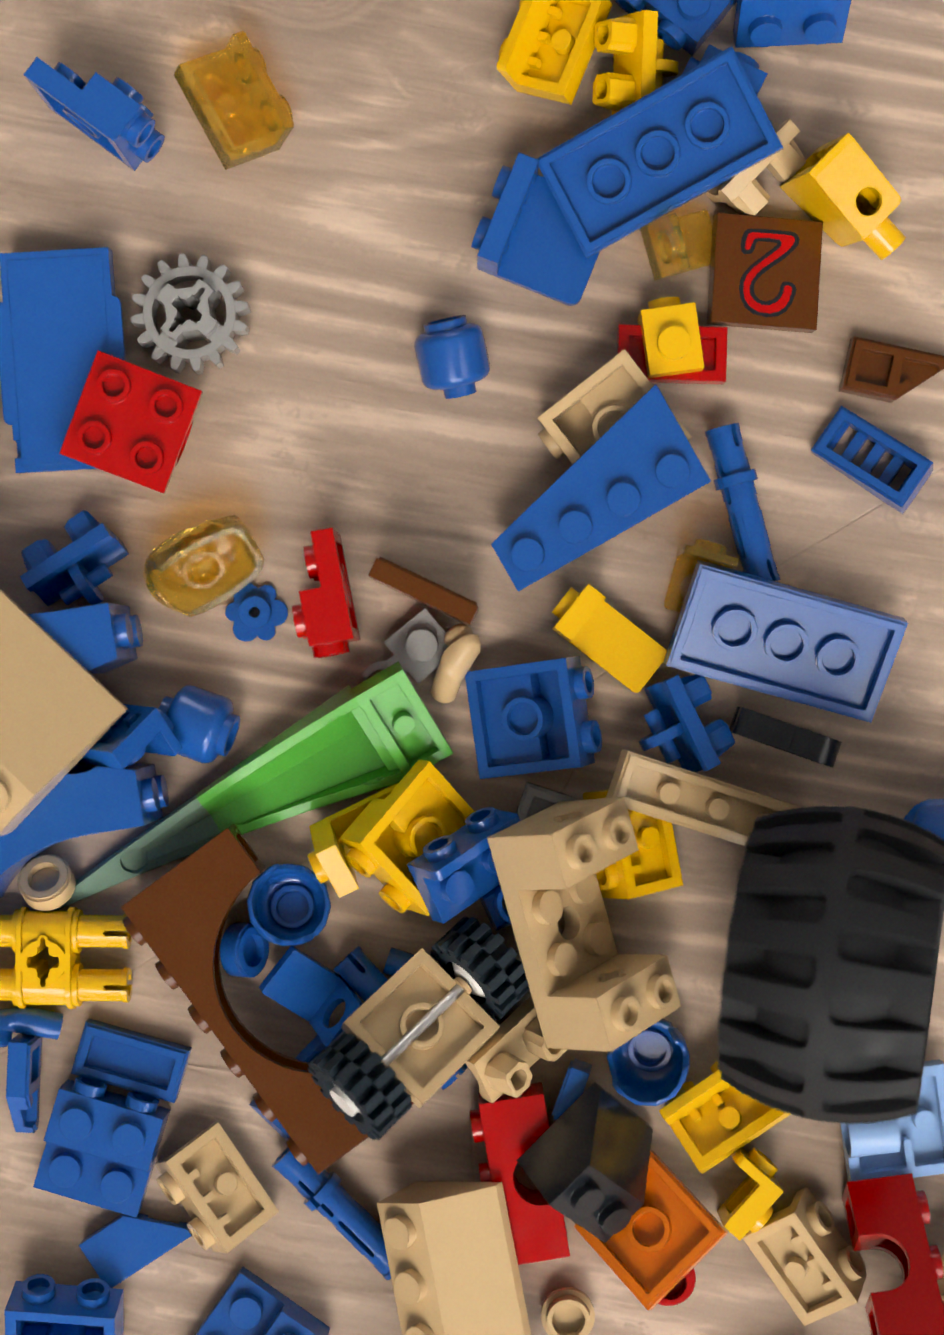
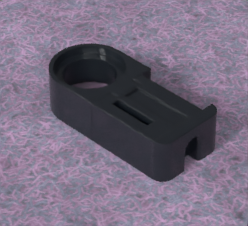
(785, 736)

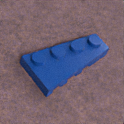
(613, 486)

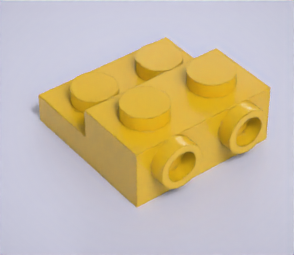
(398, 828)

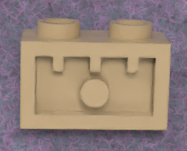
(215, 1190)
(809, 1259)

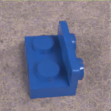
(133, 734)
(460, 865)

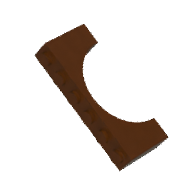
(184, 925)

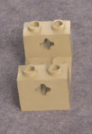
(577, 979)

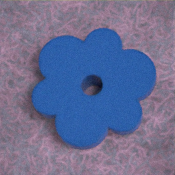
(271, 613)

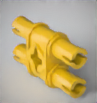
(65, 936)

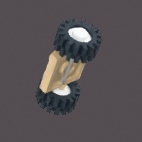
(420, 1027)

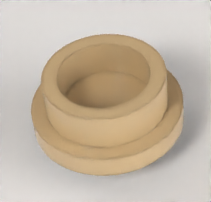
(567, 1312)

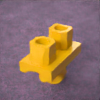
(636, 60)

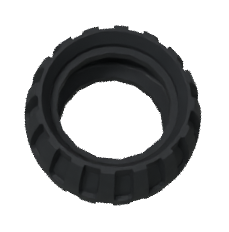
(832, 964)

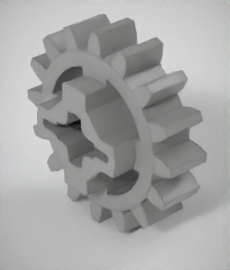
(179, 332)

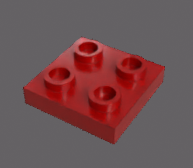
(131, 422)

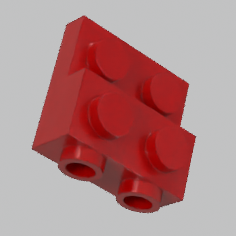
(328, 611)

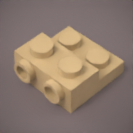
(594, 408)

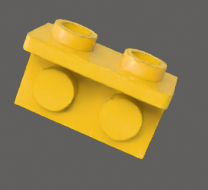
(648, 869)

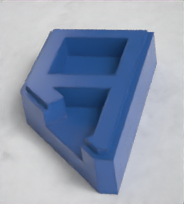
(24, 1081)
(130, 1245)

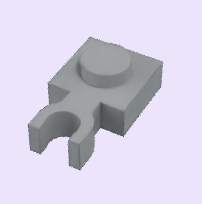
(415, 646)

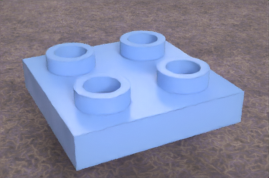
(902, 1144)

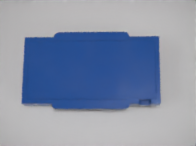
(52, 324)

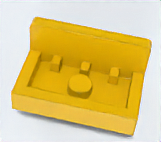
(551, 46)
(716, 1119)

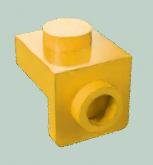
(671, 337)
(753, 1199)

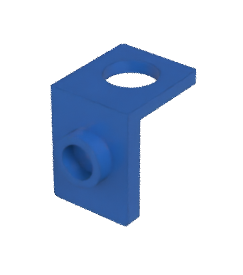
(310, 992)

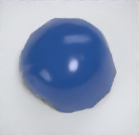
(288, 904)
(650, 1065)

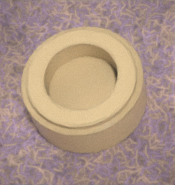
(46, 882)

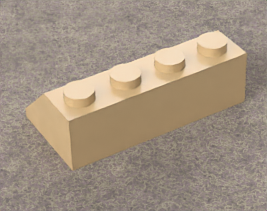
(453, 1259)

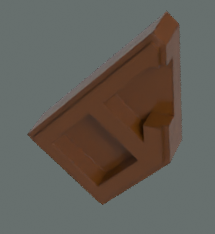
(886, 370)

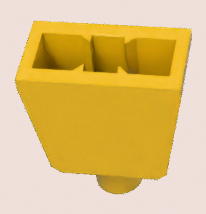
(848, 196)

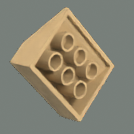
(47, 713)

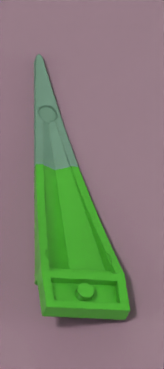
(337, 751)

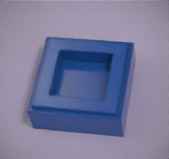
(572, 1086)

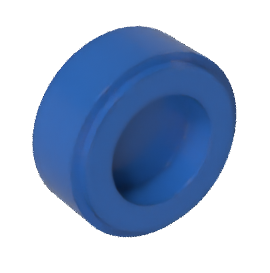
(243, 950)

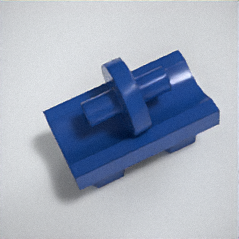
(75, 568)
(678, 728)

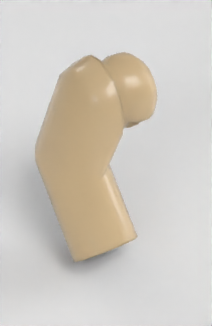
(455, 662)

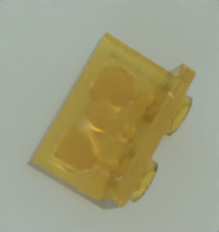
(236, 102)

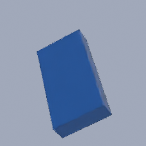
(131, 1060)

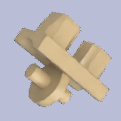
(743, 190)
(506, 1057)

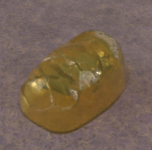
(203, 565)

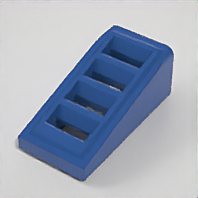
(902, 454)

